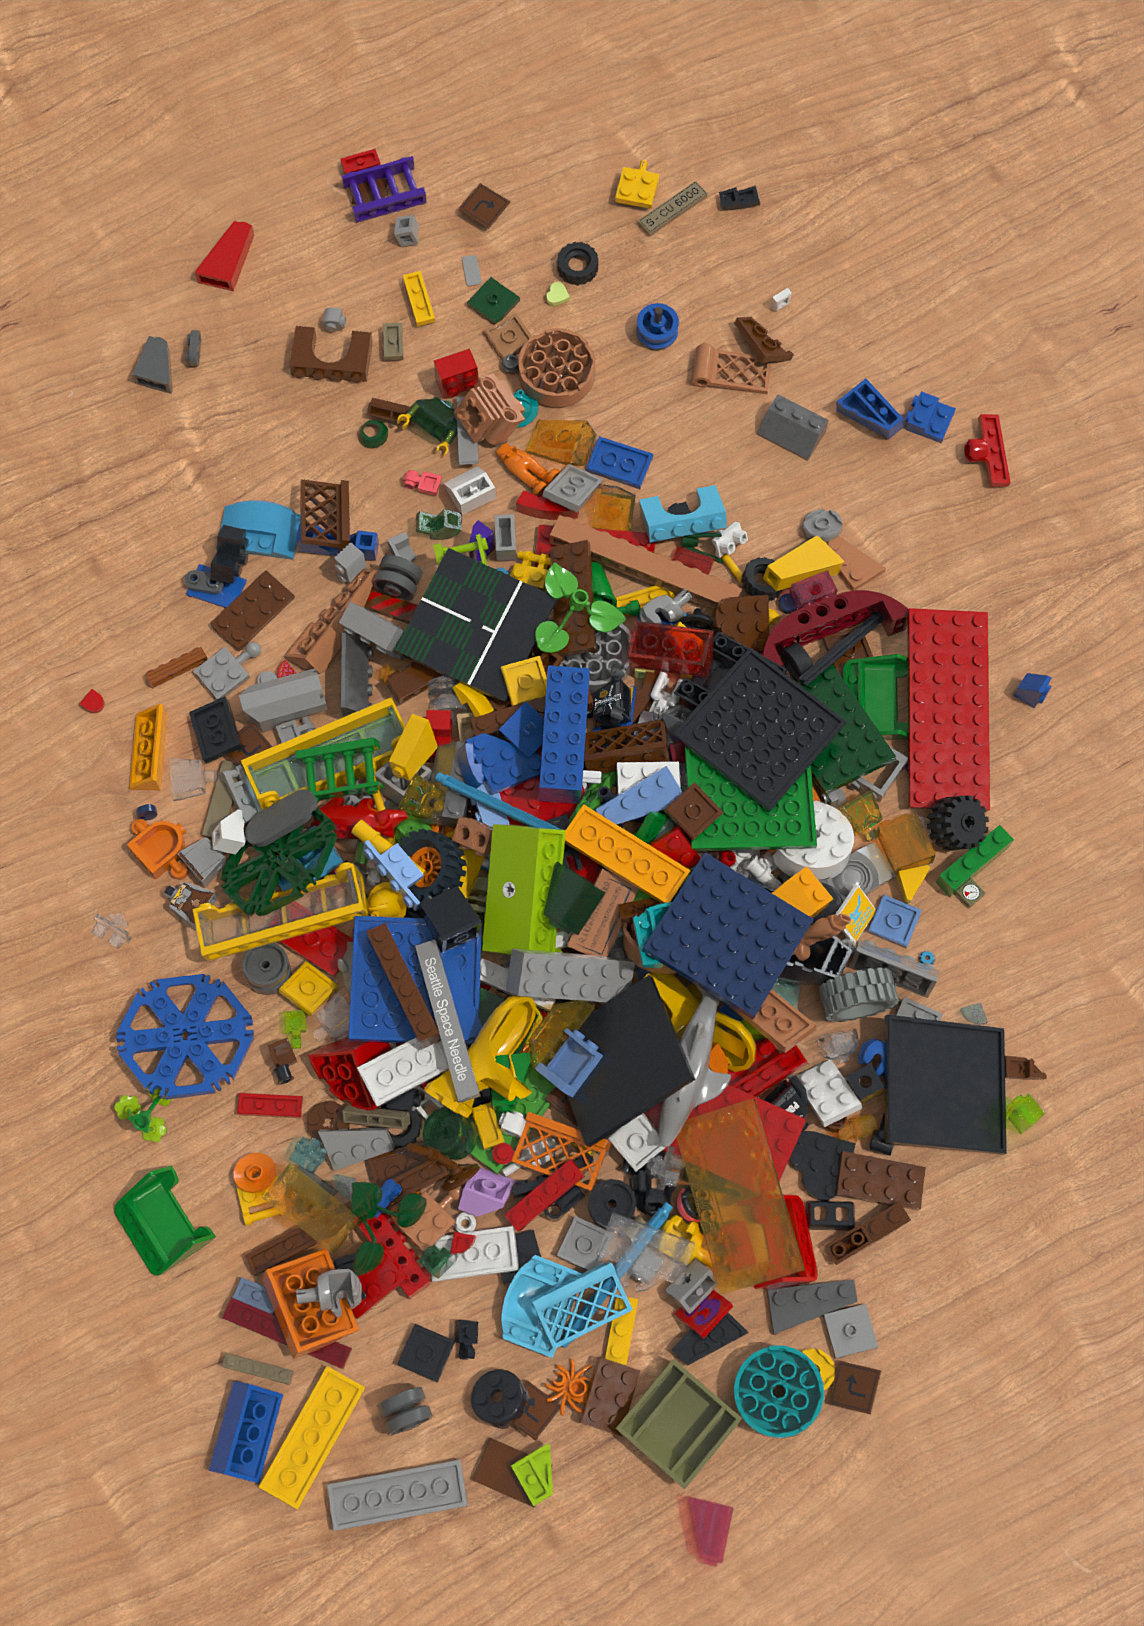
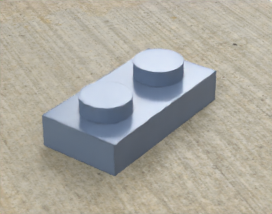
(253, 1295)

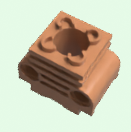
(490, 411)

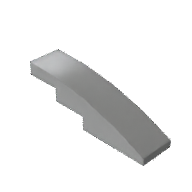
(466, 447)

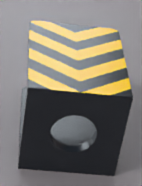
(865, 1094)

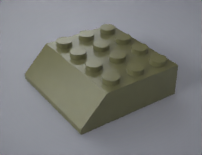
(679, 1423)

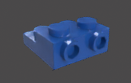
(929, 417)

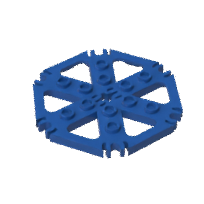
(175, 1047)

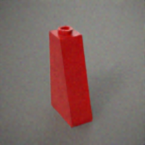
(226, 259)

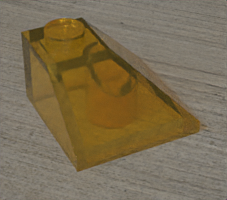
(613, 508)

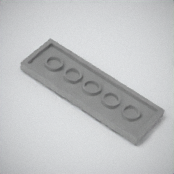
(397, 1495)

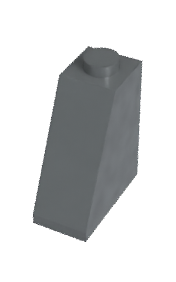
(154, 366)

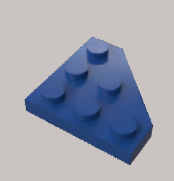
(503, 763)

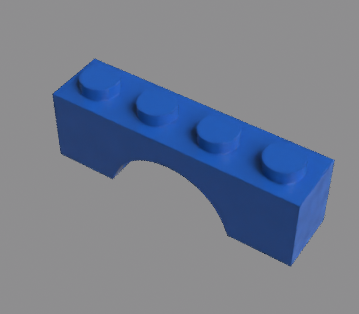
(365, 541)

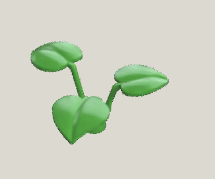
(563, 583)

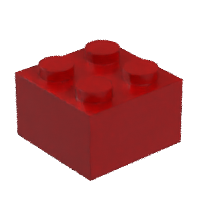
(456, 373)

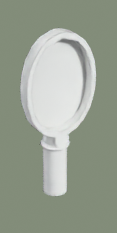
(538, 1148)

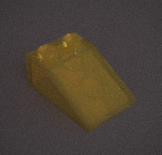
(562, 441)

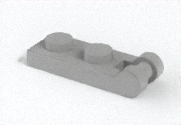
(241, 792)

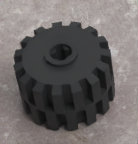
(958, 822)

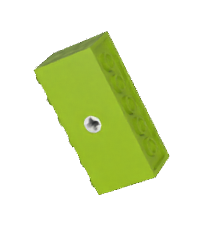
(519, 887)

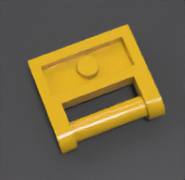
(252, 1200)

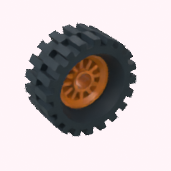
(439, 853)

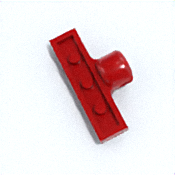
(990, 450)

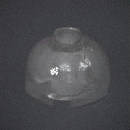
(838, 1044)

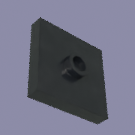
(526, 1249)
(426, 1353)

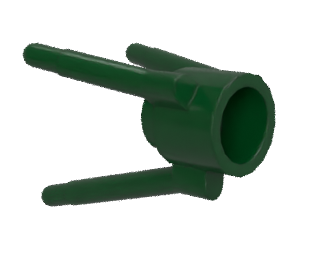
(693, 540)

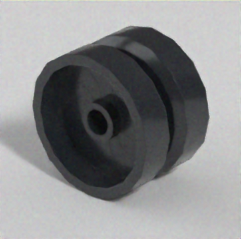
(611, 1192)

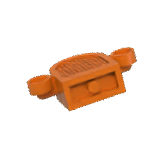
(158, 847)

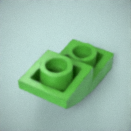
(359, 855)

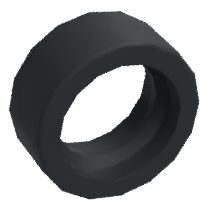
(796, 660)

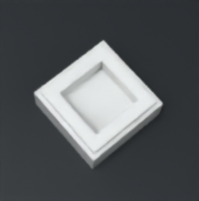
(781, 300)

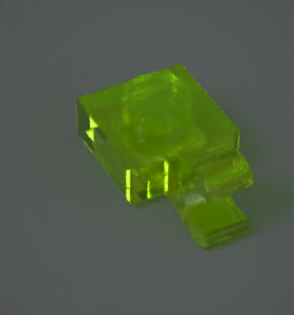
(295, 1024)

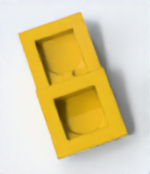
(476, 700)

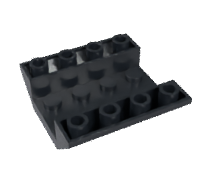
(725, 655)

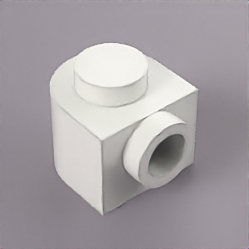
(512, 1123)

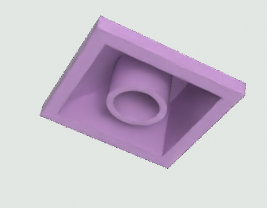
(485, 1193)

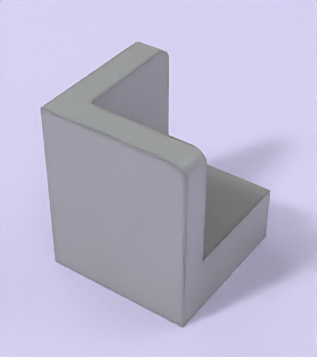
(400, 547)

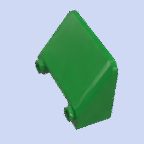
(875, 687)
(159, 1223)

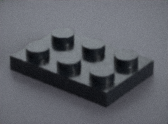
(215, 730)

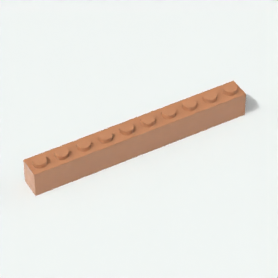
(643, 564)

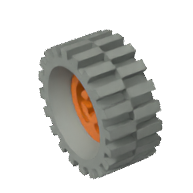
(858, 994)

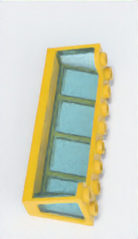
(278, 772)

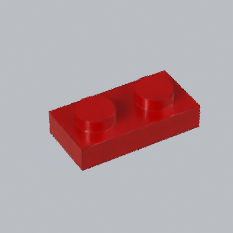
(360, 161)

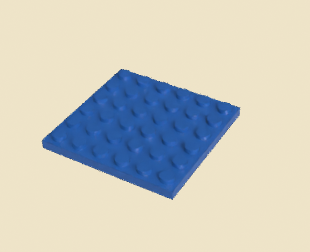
(373, 1005)

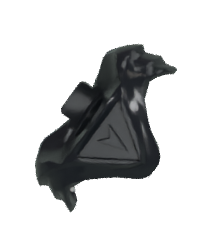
(647, 1198)

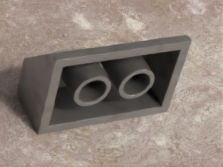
(793, 427)

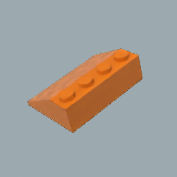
(305, 1324)

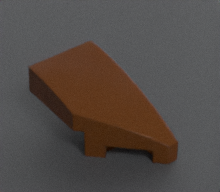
(1022, 1069)

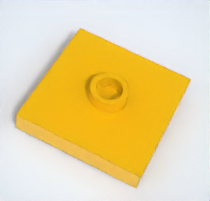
(525, 680)
(308, 988)

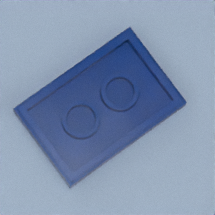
(619, 462)

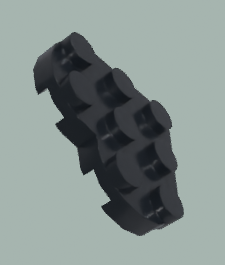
(818, 1161)

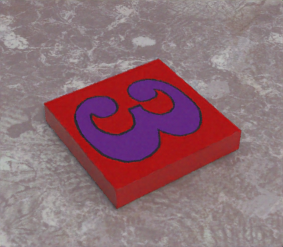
(706, 1314)

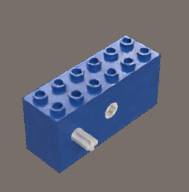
(565, 736)

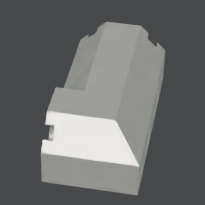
(283, 700)

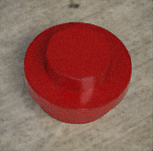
(503, 1153)

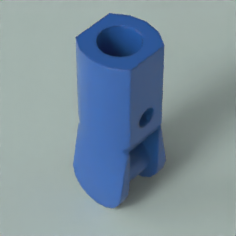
(390, 1192)

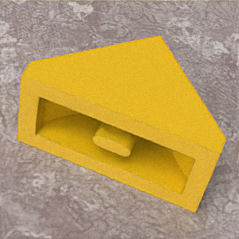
(910, 881)

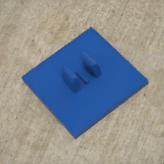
(524, 729)

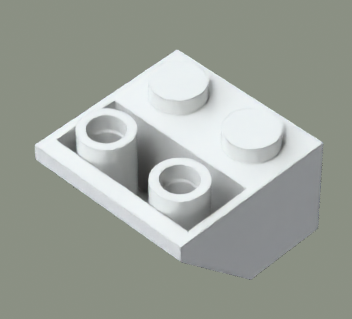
(470, 490)

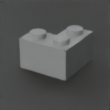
(396, 787)

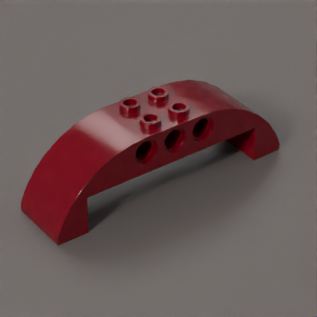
(833, 616)

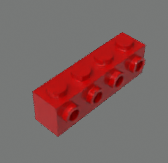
(394, 1241)

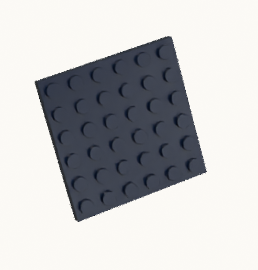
(728, 935)

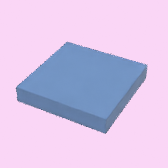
(894, 921)

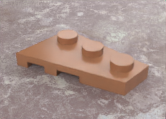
(857, 566)

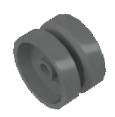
(397, 577)
(266, 968)
(405, 1412)

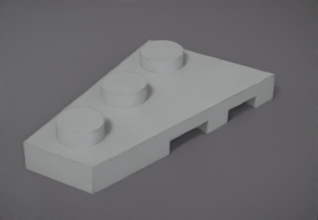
(353, 1146)

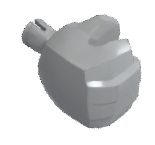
(667, 606)
(331, 1288)

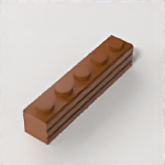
(176, 667)

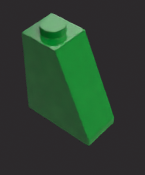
(522, 1067)

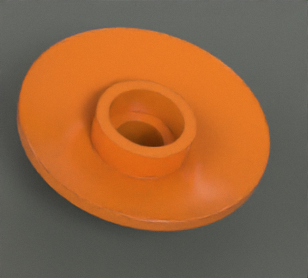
(249, 1166)

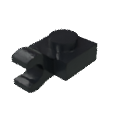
(467, 1335)

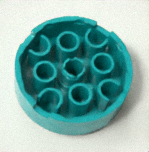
(785, 1415)

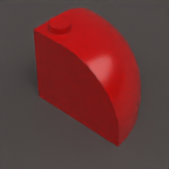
(338, 1067)

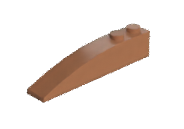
(322, 640)

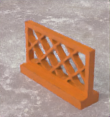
(561, 1131)

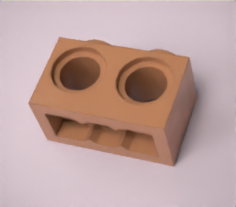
(473, 835)

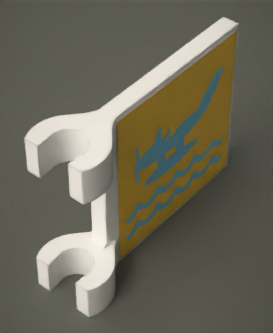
(860, 911)

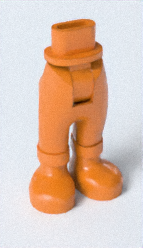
(519, 462)

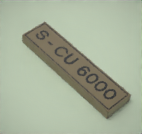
(672, 208)

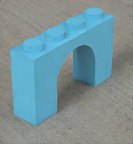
(663, 525)

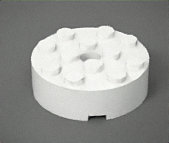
(833, 847)

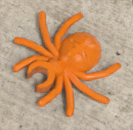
(570, 1386)

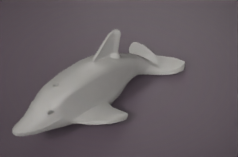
(708, 1084)

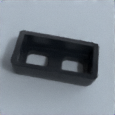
(831, 1222)

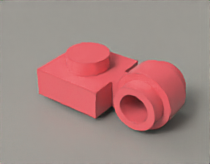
(427, 483)

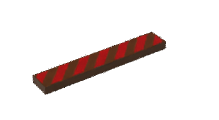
(390, 606)

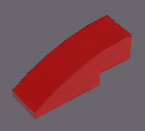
(542, 507)

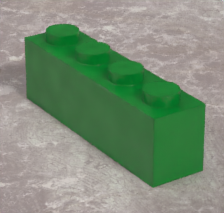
(974, 861)

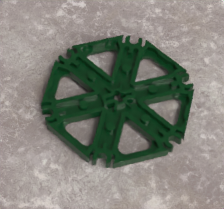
(266, 868)

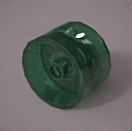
(450, 1133)

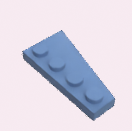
(648, 795)

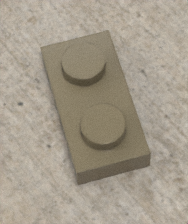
(393, 341)

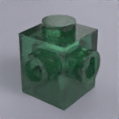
(436, 1260)

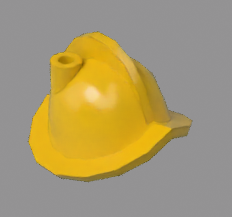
(385, 902)

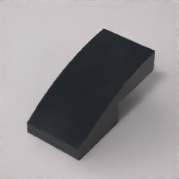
(742, 199)

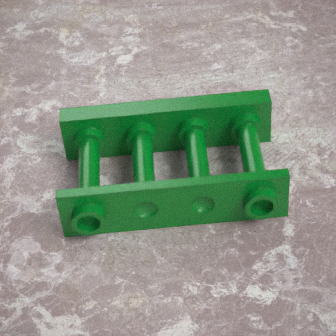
(347, 751)

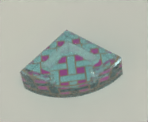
(974, 1014)
(344, 1185)

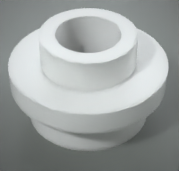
(464, 1216)

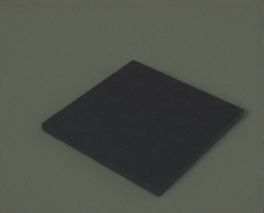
(638, 1064)
(945, 1085)

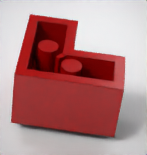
(441, 726)

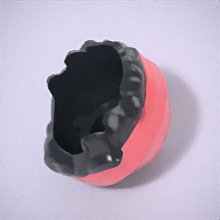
(686, 1205)

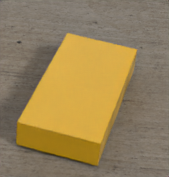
(487, 1125)

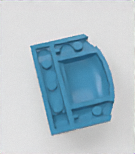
(268, 526)

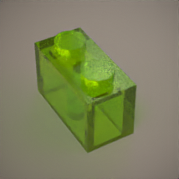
(1024, 1112)

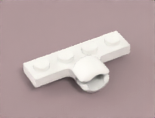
(497, 977)

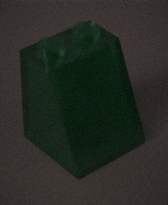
(571, 899)

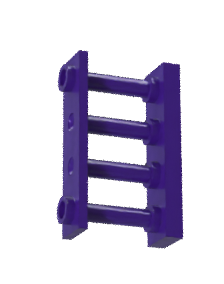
(390, 204)

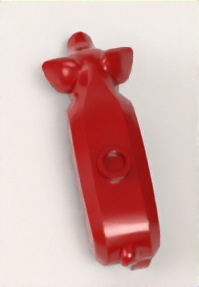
(348, 816)

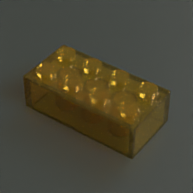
(311, 1208)

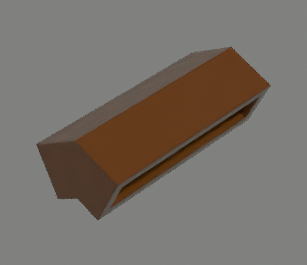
(388, 410)

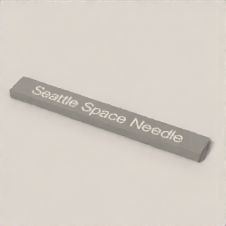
(447, 1021)

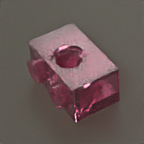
(820, 583)

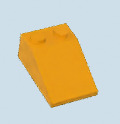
(804, 893)

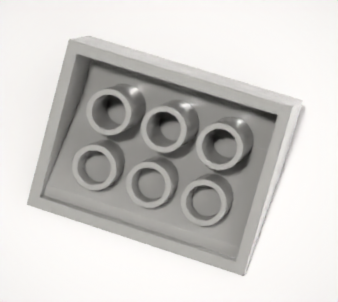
(905, 970)

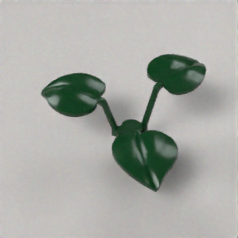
(364, 1205)

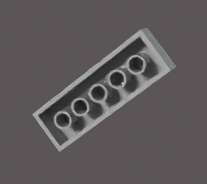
(568, 975)

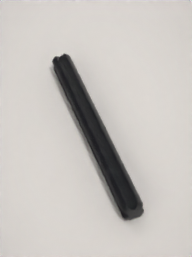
(840, 649)

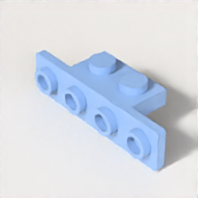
(398, 869)

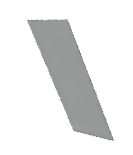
(471, 270)

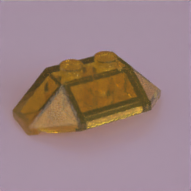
(550, 1033)

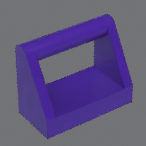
(480, 528)

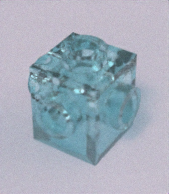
(309, 1153)

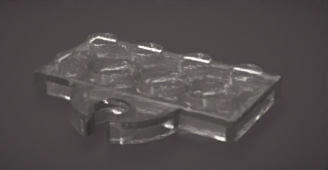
(644, 1252)

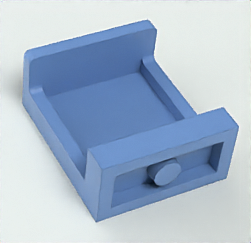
(571, 1063)

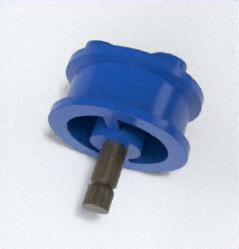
(657, 326)

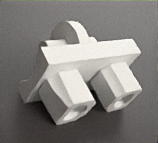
(729, 539)

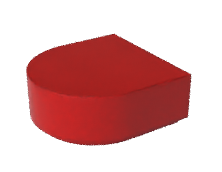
(93, 702)

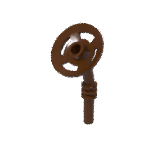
(458, 1173)

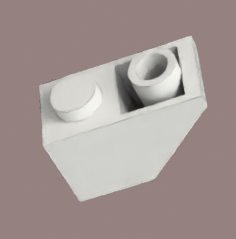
(229, 833)

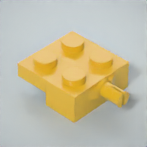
(637, 186)

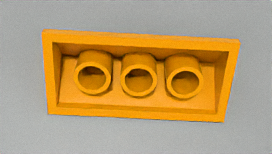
(148, 749)

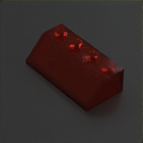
(671, 649)

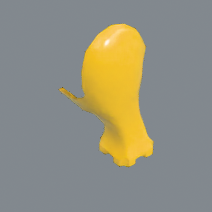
(681, 1005)
(498, 1036)

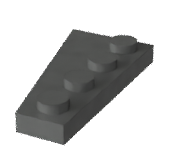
(807, 1302)

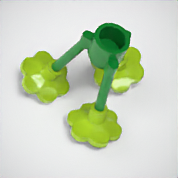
(152, 1127)

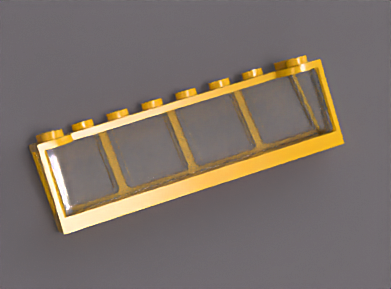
(326, 904)

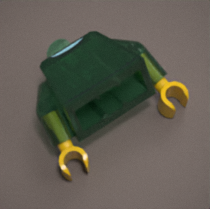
(436, 418)

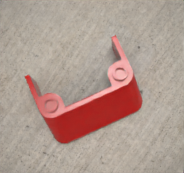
(801, 1230)

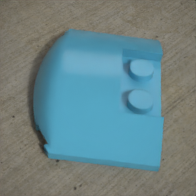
(518, 1315)

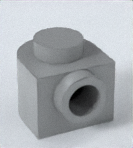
(333, 319)

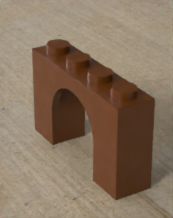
(352, 367)

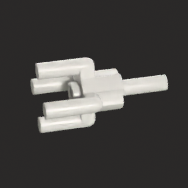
(660, 697)

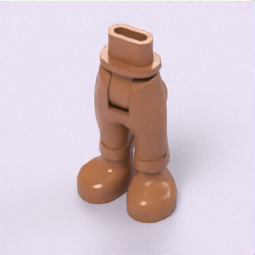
(819, 931)

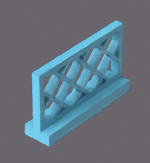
(576, 1285)

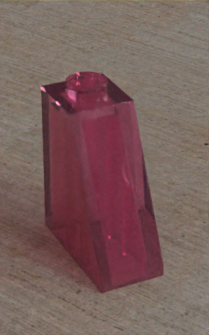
(710, 1529)

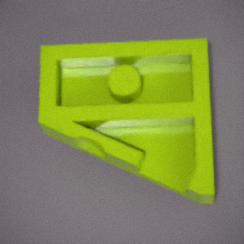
(536, 1474)

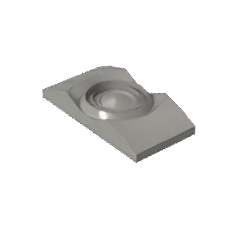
(865, 868)

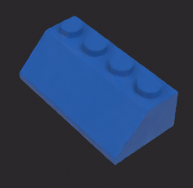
(246, 1432)

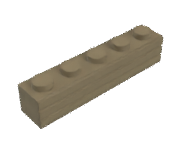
(377, 1117)
(258, 1369)

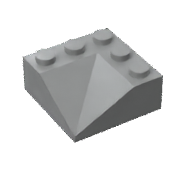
(372, 629)

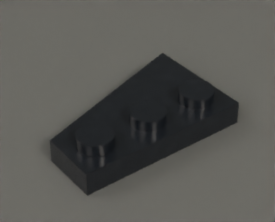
(694, 1347)

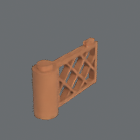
(706, 369)

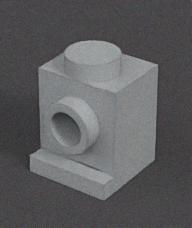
(406, 230)

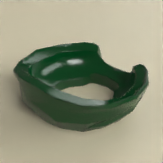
(374, 441)

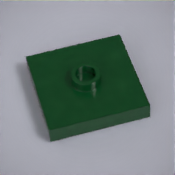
(493, 301)

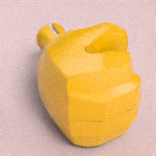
(677, 1226)

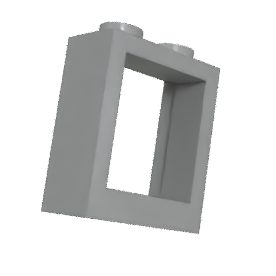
(863, 785)

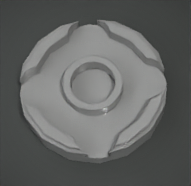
(822, 523)

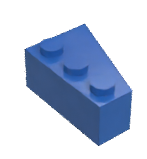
(870, 409)

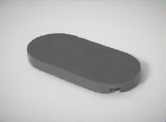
(281, 818)

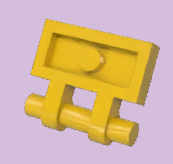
(531, 575)

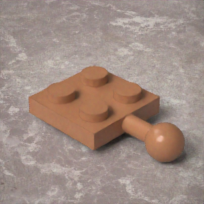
(434, 1221)

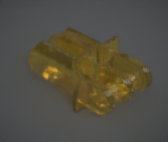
(858, 1128)

